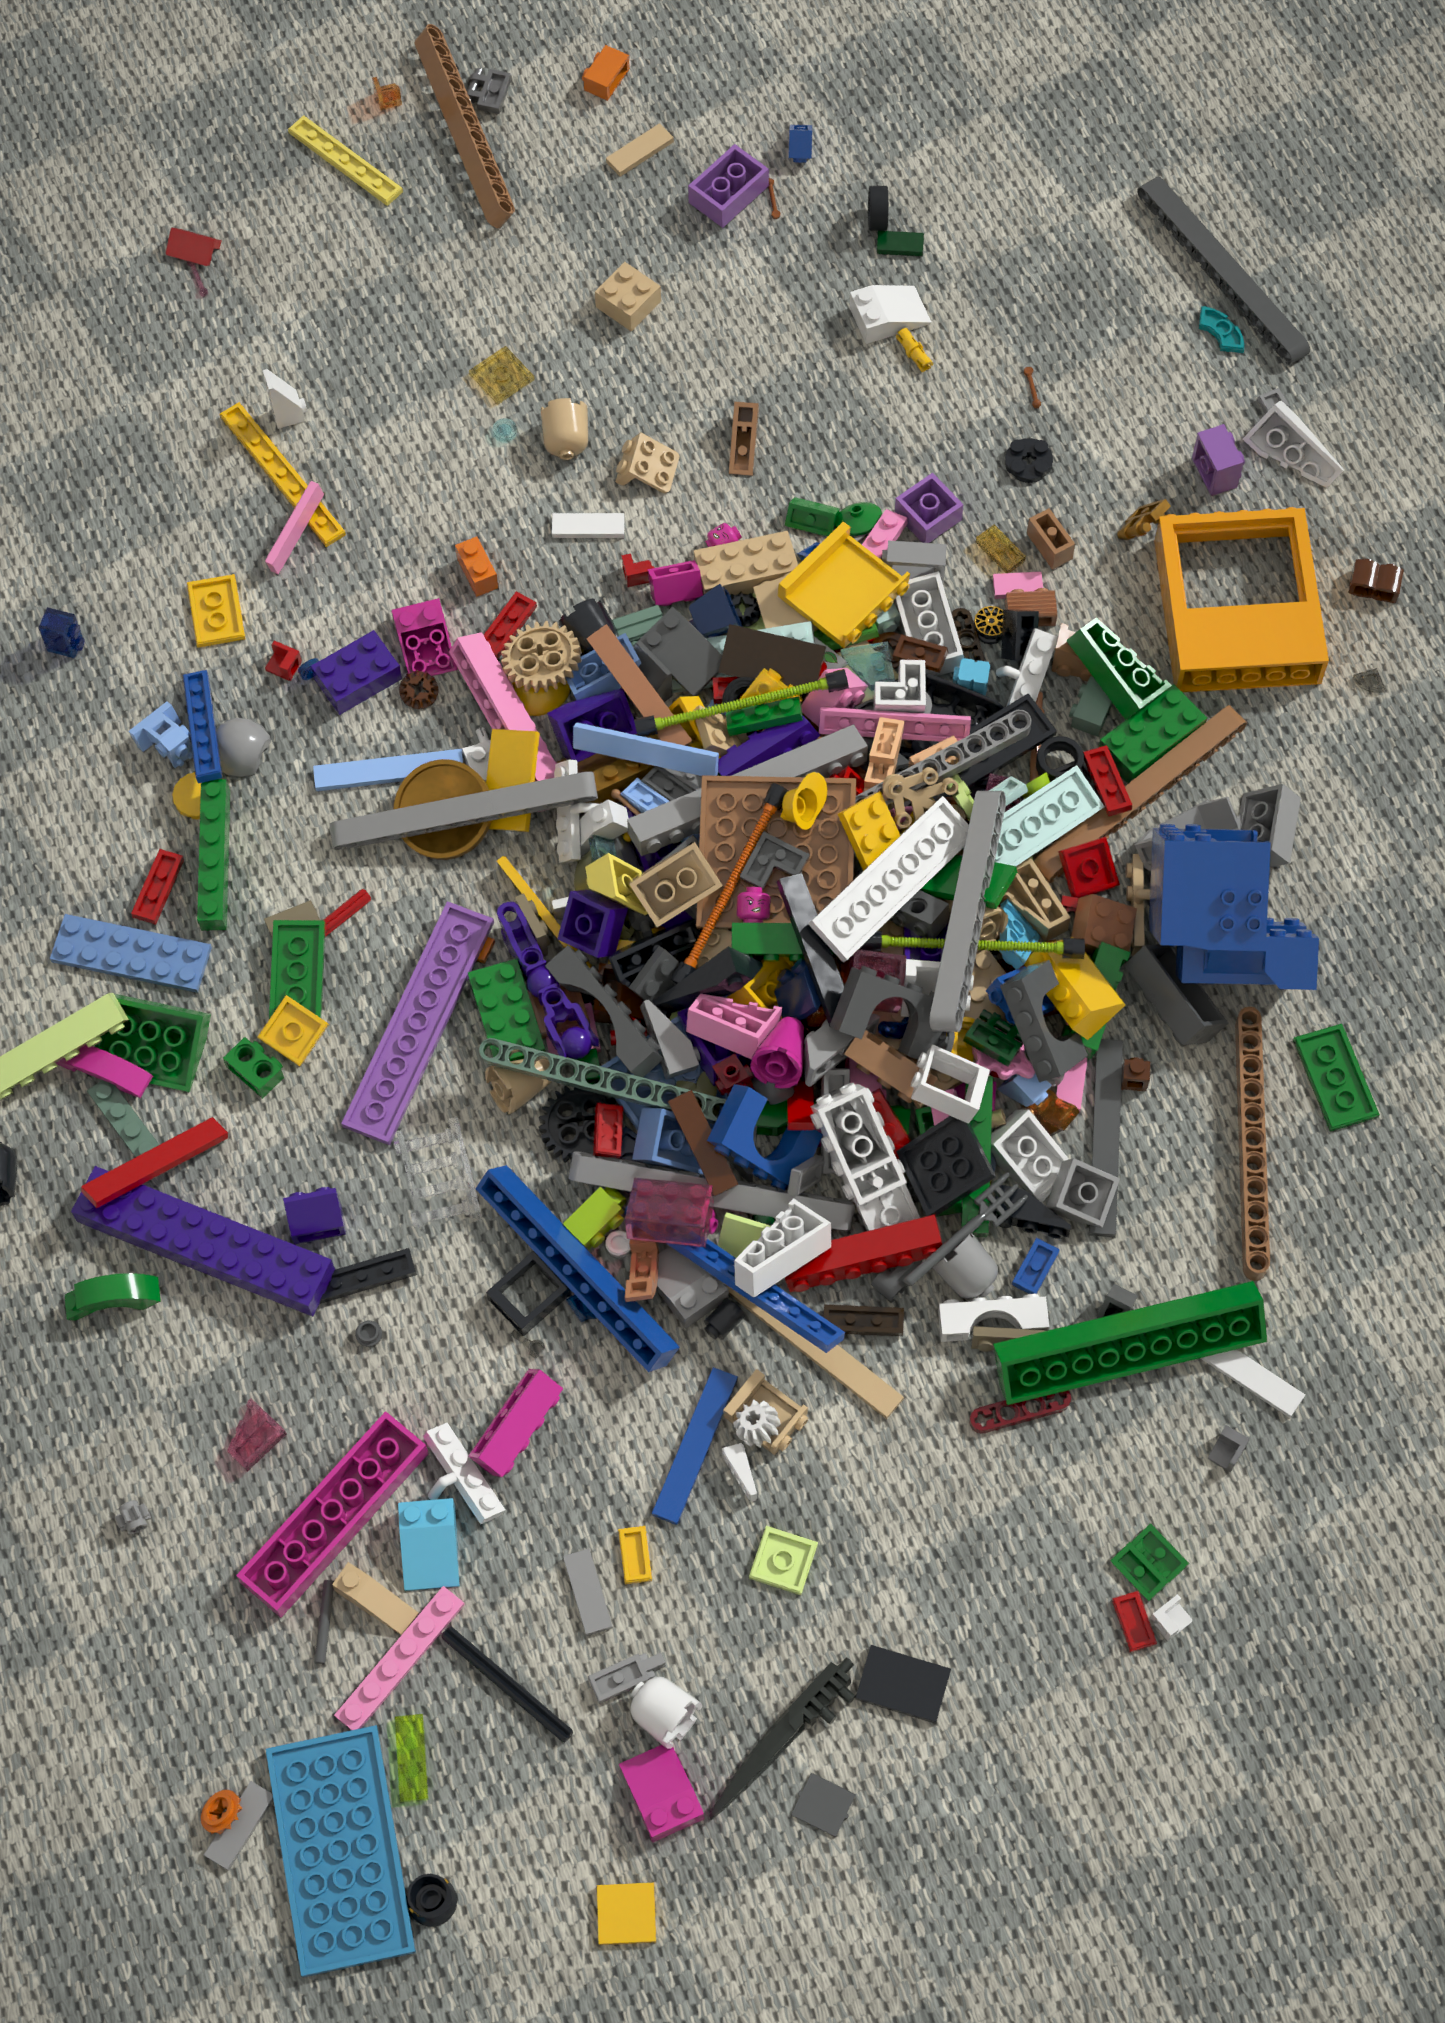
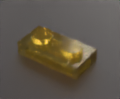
(1000, 549)

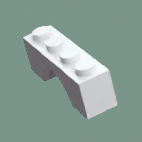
(958, 1318)

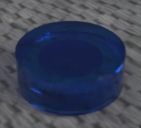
(305, 669)

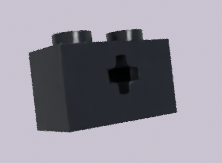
(1017, 632)

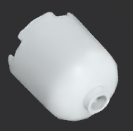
(663, 1709)

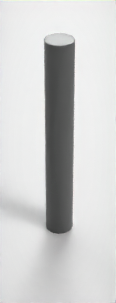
(324, 1622)

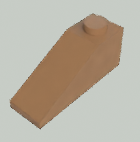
(743, 438)

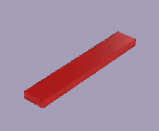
(154, 1162)

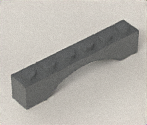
(632, 1046)

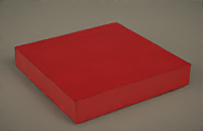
(1089, 868)

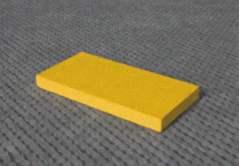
(510, 764)

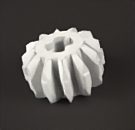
(757, 1423)

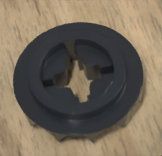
(752, 611)

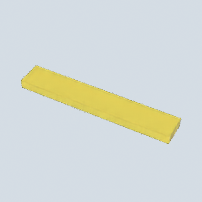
(345, 160)

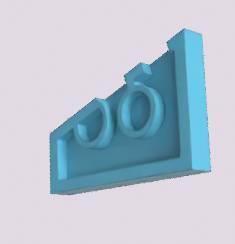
(1016, 930)

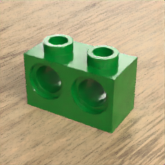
(250, 1070)

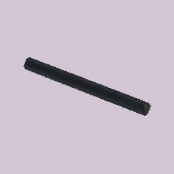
(507, 1684)

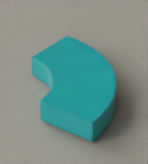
(1225, 332)

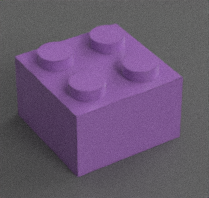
(1218, 459)
(929, 508)

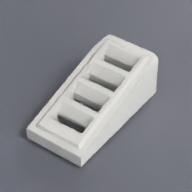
(738, 1464)

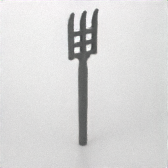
(984, 1214)

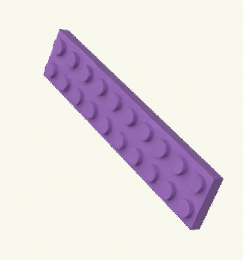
(417, 1023)

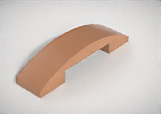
(643, 1270)

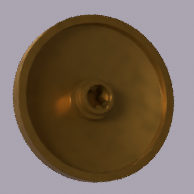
(437, 782)

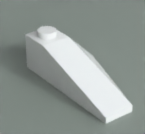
(1290, 441)

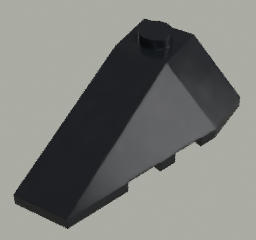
(717, 977)

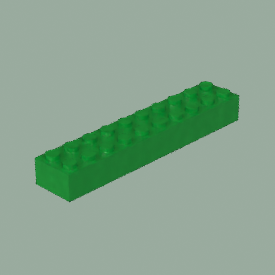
(1130, 1342)

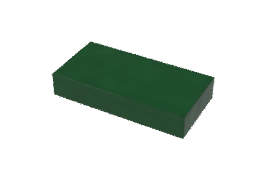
(900, 243)

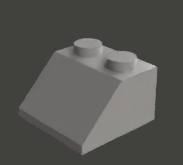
(1082, 1193)

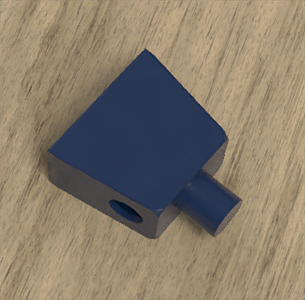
(714, 613)

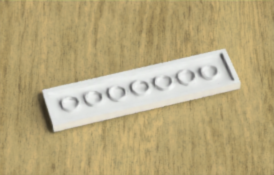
(891, 879)

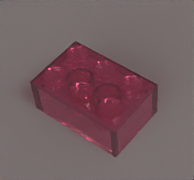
(669, 1212)

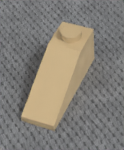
(374, 1598)

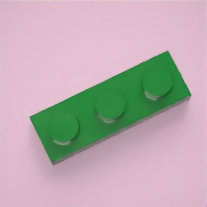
(764, 716)

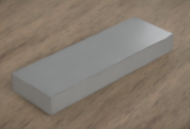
(587, 1592)
(229, 1844)

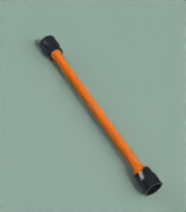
(772, 802)

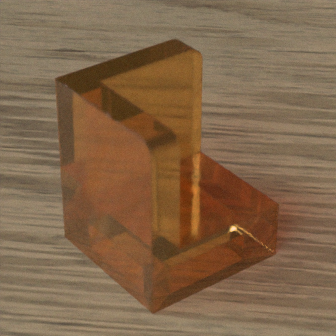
(388, 95)

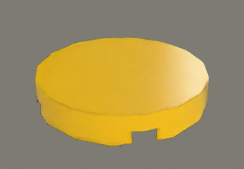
(187, 796)

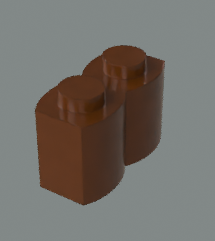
(1375, 580)

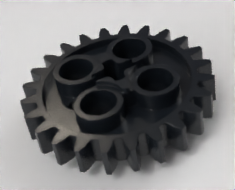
(578, 1102)

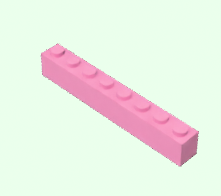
(496, 694)

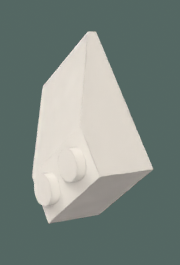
(886, 310)
(1027, 1153)

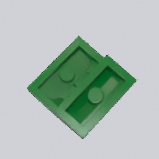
(1150, 1562)

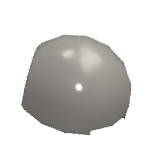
(241, 746)

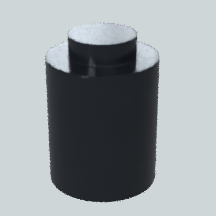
(723, 1319)

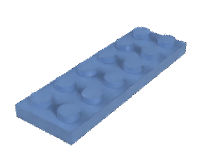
(131, 953)

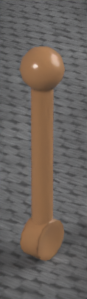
(616, 794)

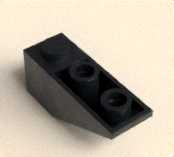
(1033, 1216)

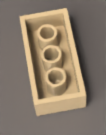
(746, 562)

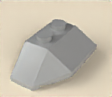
(826, 1049)

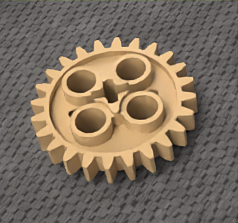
(541, 656)

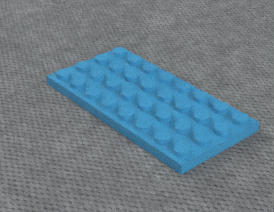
(340, 1851)

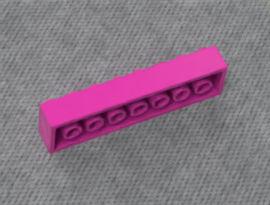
(332, 1514)

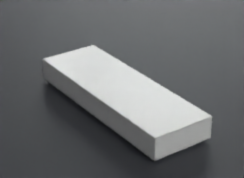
(588, 525)

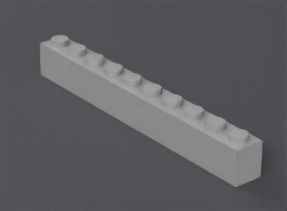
(681, 816)

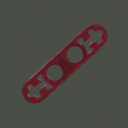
(1021, 1413)

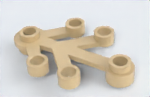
(918, 798)

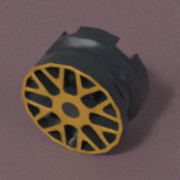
(989, 625)

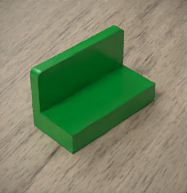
(811, 516)

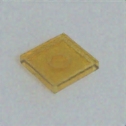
(501, 375)

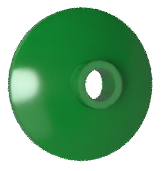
(860, 517)

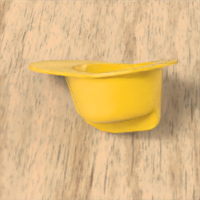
(805, 801)

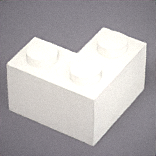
(907, 693)

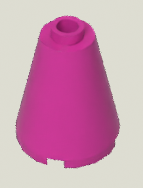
(781, 1054)

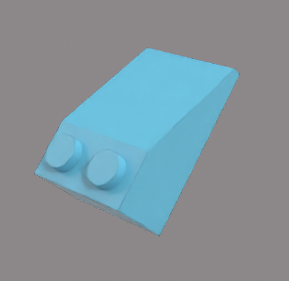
(429, 1544)

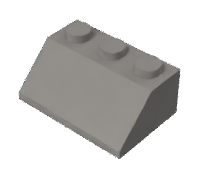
(1274, 817)

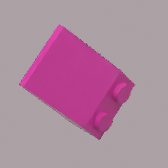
(662, 1792)

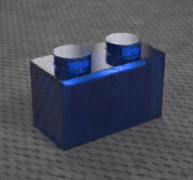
(61, 633)

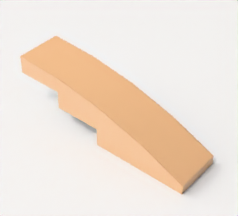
(884, 752)

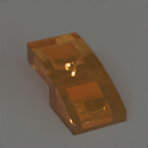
(1055, 1111)

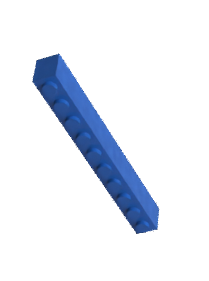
(577, 1268)

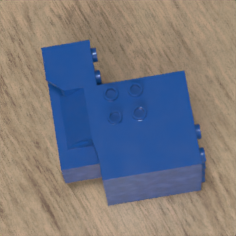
(1214, 907)

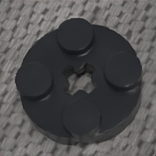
(1029, 448)

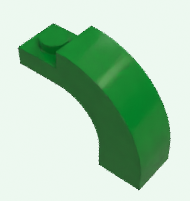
(112, 1291)

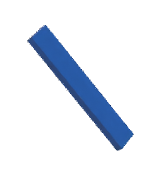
(202, 726)
(694, 1446)

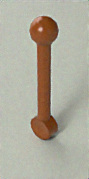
(775, 213)
(1028, 371)

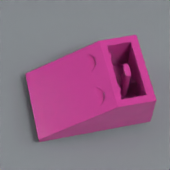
(424, 637)

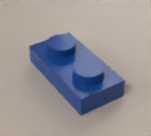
(1035, 1267)

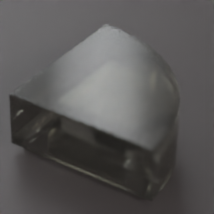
(1370, 680)

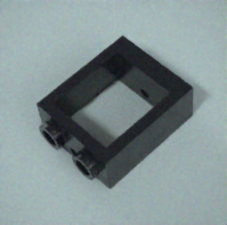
(510, 1312)

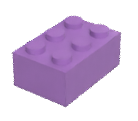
(728, 185)

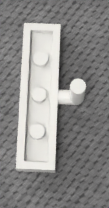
(1033, 666)
(568, 819)
(462, 1473)

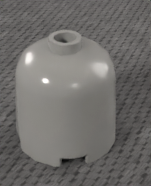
(968, 1269)

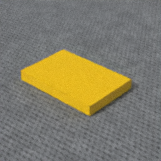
(216, 610)

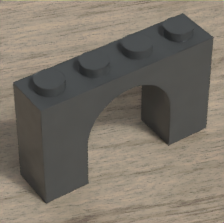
(866, 990)
(1024, 997)

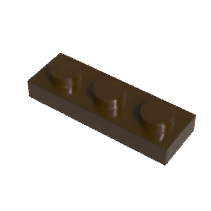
(866, 1319)

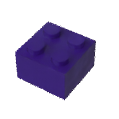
(592, 923)

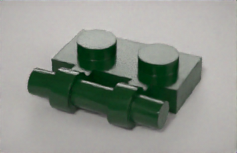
(992, 1041)

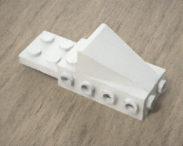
(864, 1156)

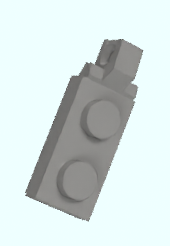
(624, 1675)

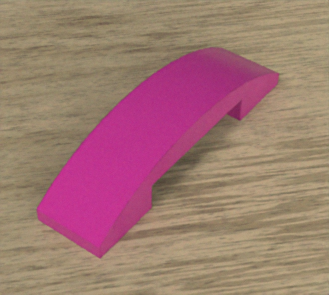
(109, 1068)

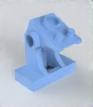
(163, 729)

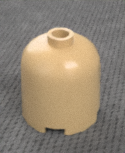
(565, 427)

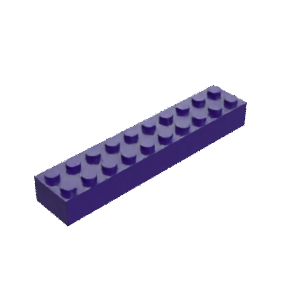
(211, 1245)

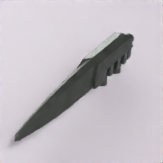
(806, 1708)

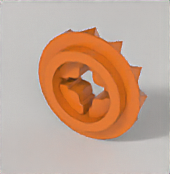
(215, 1806)

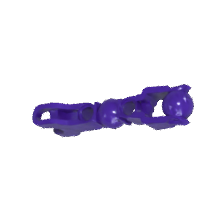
(521, 944)

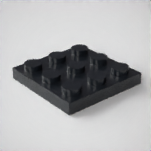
(945, 1165)

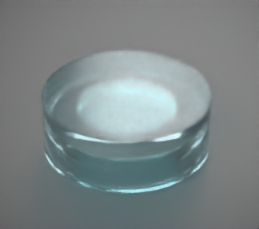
(504, 430)

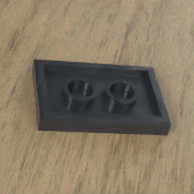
(903, 1684)

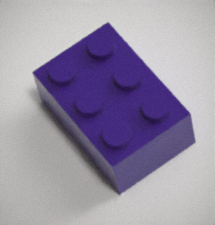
(356, 672)

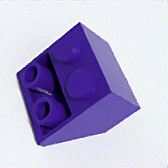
(314, 1215)

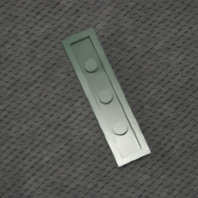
(122, 1118)

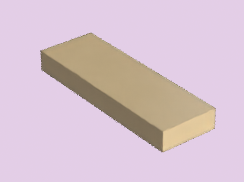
(639, 149)

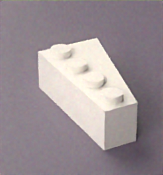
(782, 1248)

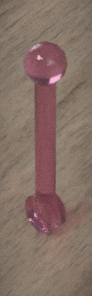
(203, 291)

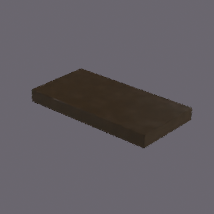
(751, 651)

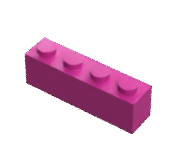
(516, 1423)

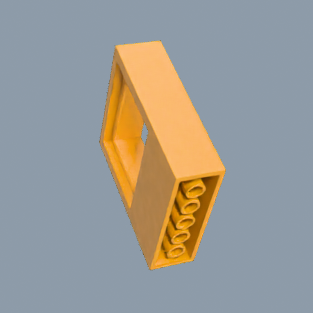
(1242, 642)

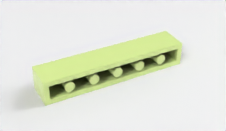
(60, 1042)

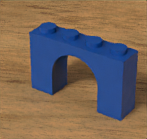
(734, 1137)

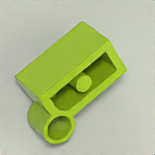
(597, 1216)

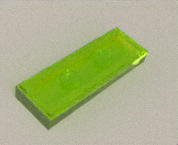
(411, 1758)

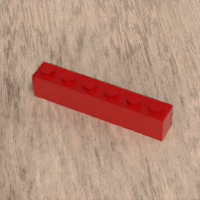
(868, 1253)

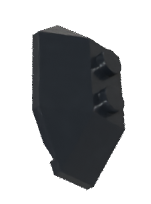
(632, 958)

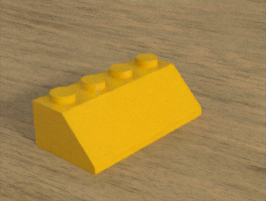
(1082, 993)

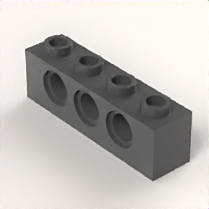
(921, 914)

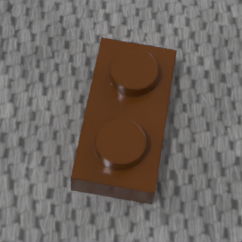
(916, 649)

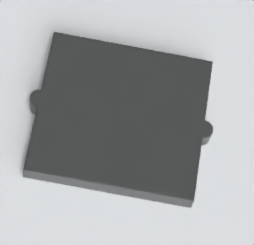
(823, 1804)

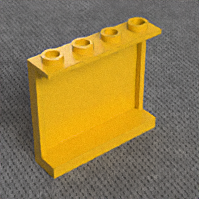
(842, 587)

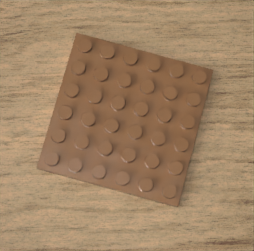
(728, 818)

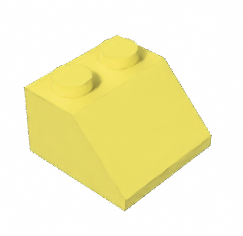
(612, 878)

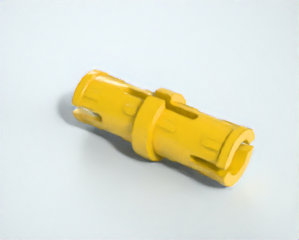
(914, 350)

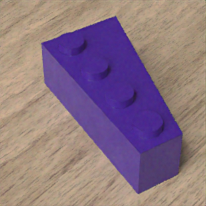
(766, 745)

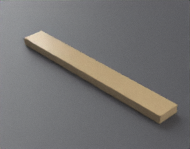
(835, 1362)

